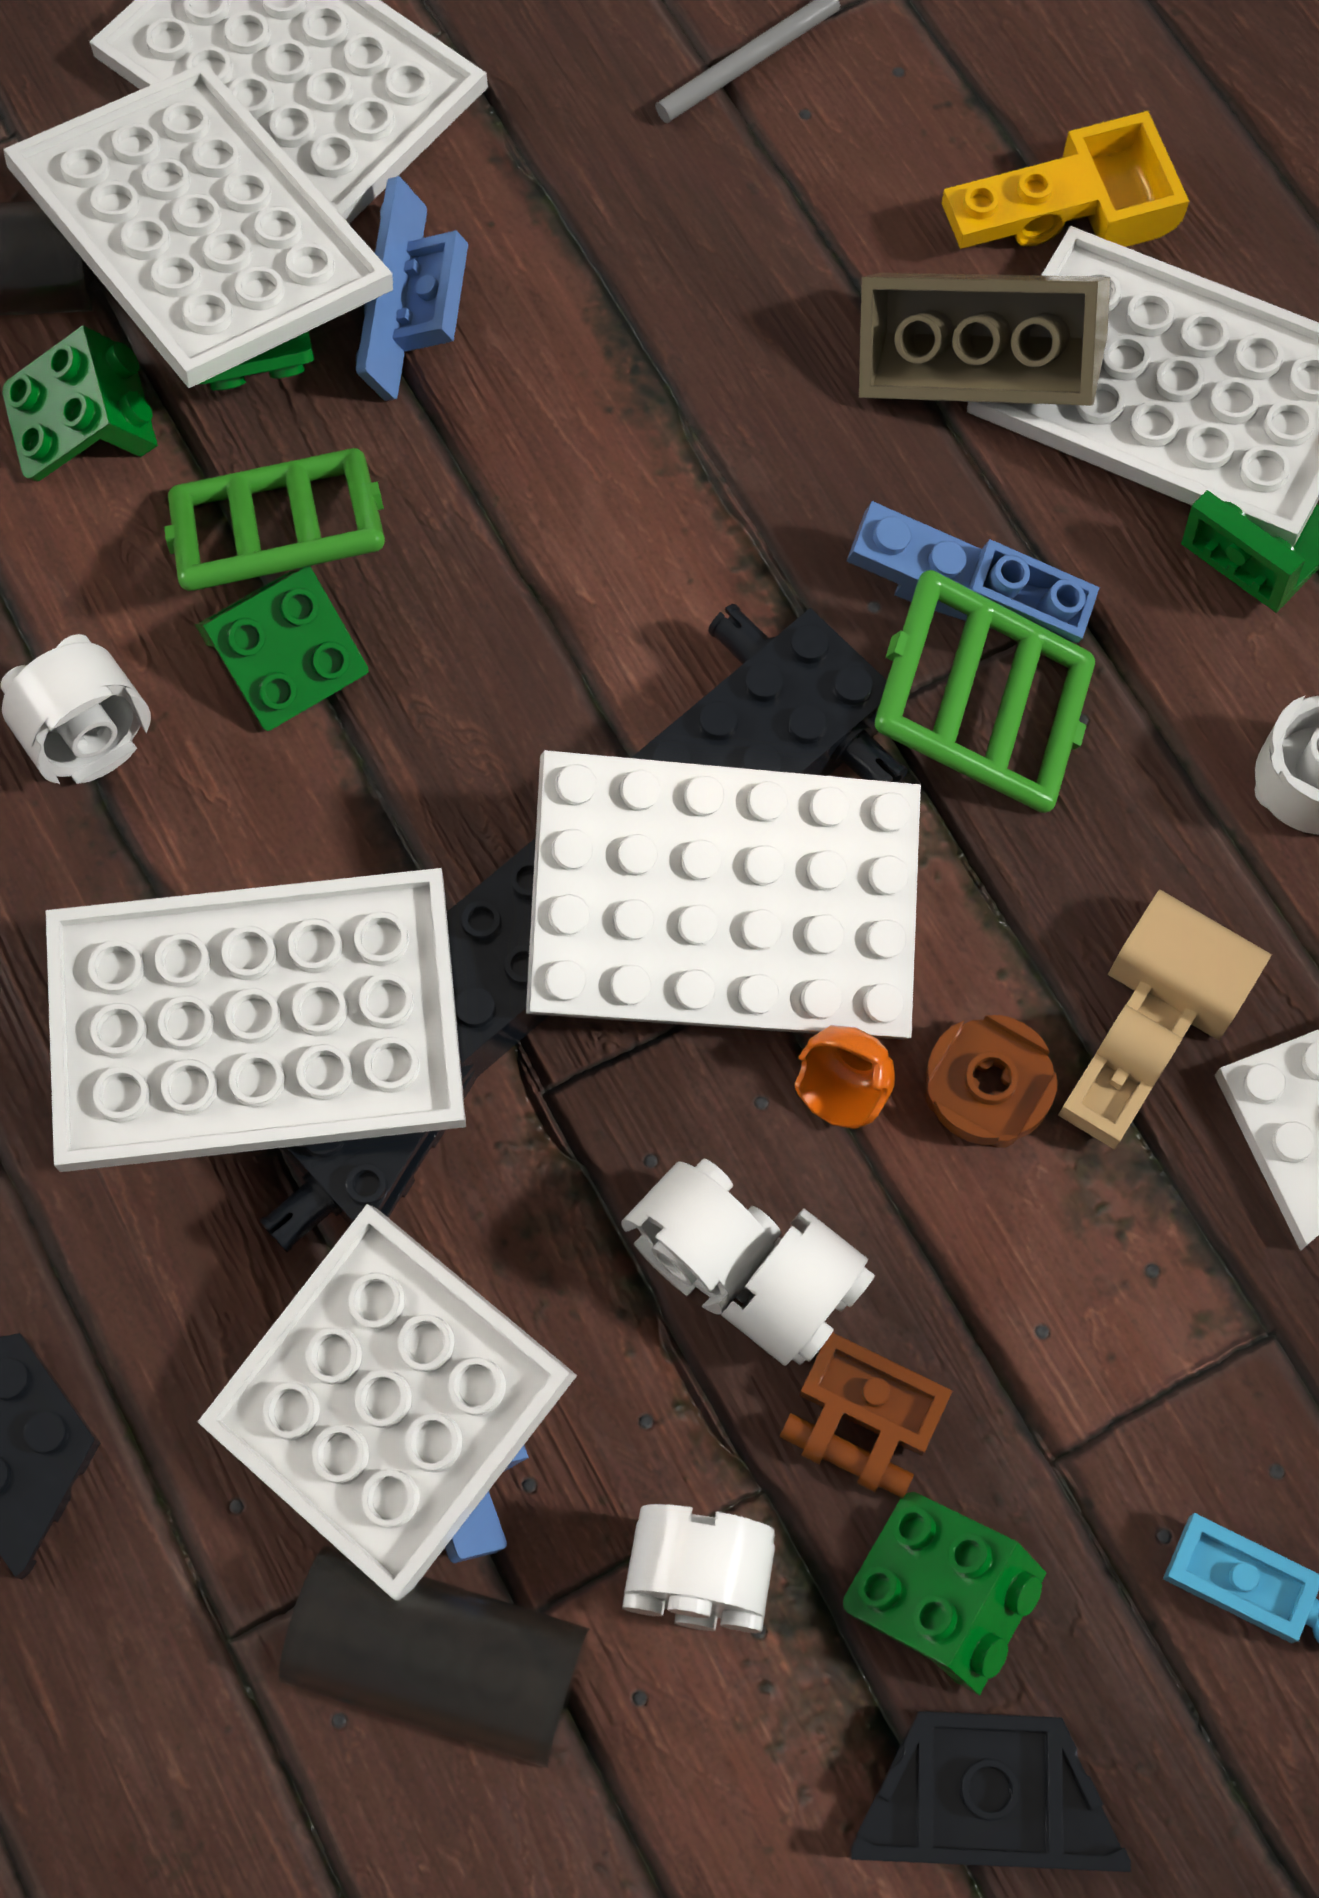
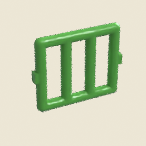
(310, 546)
(940, 743)

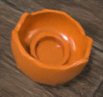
(845, 1076)

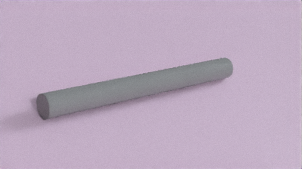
(745, 58)

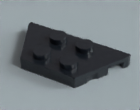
(41, 1452)
(989, 1797)

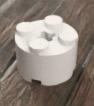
(74, 711)
(1290, 766)
(701, 1233)
(799, 1289)
(700, 1568)

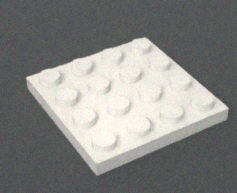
(386, 1401)

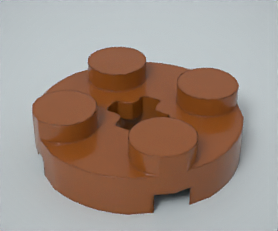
(993, 1117)

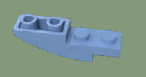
(905, 548)

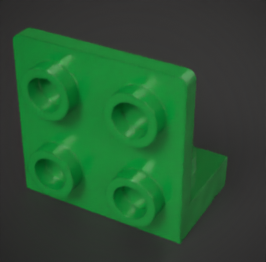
(1248, 554)
(284, 647)

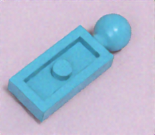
(1245, 1579)

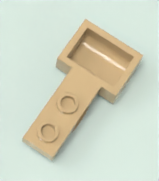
(1181, 975)

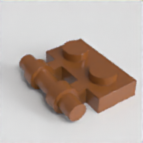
(875, 1396)

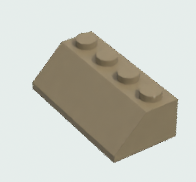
(983, 337)

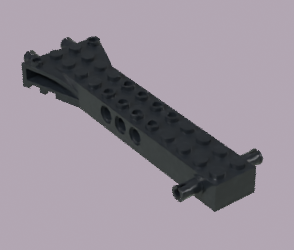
(790, 708)

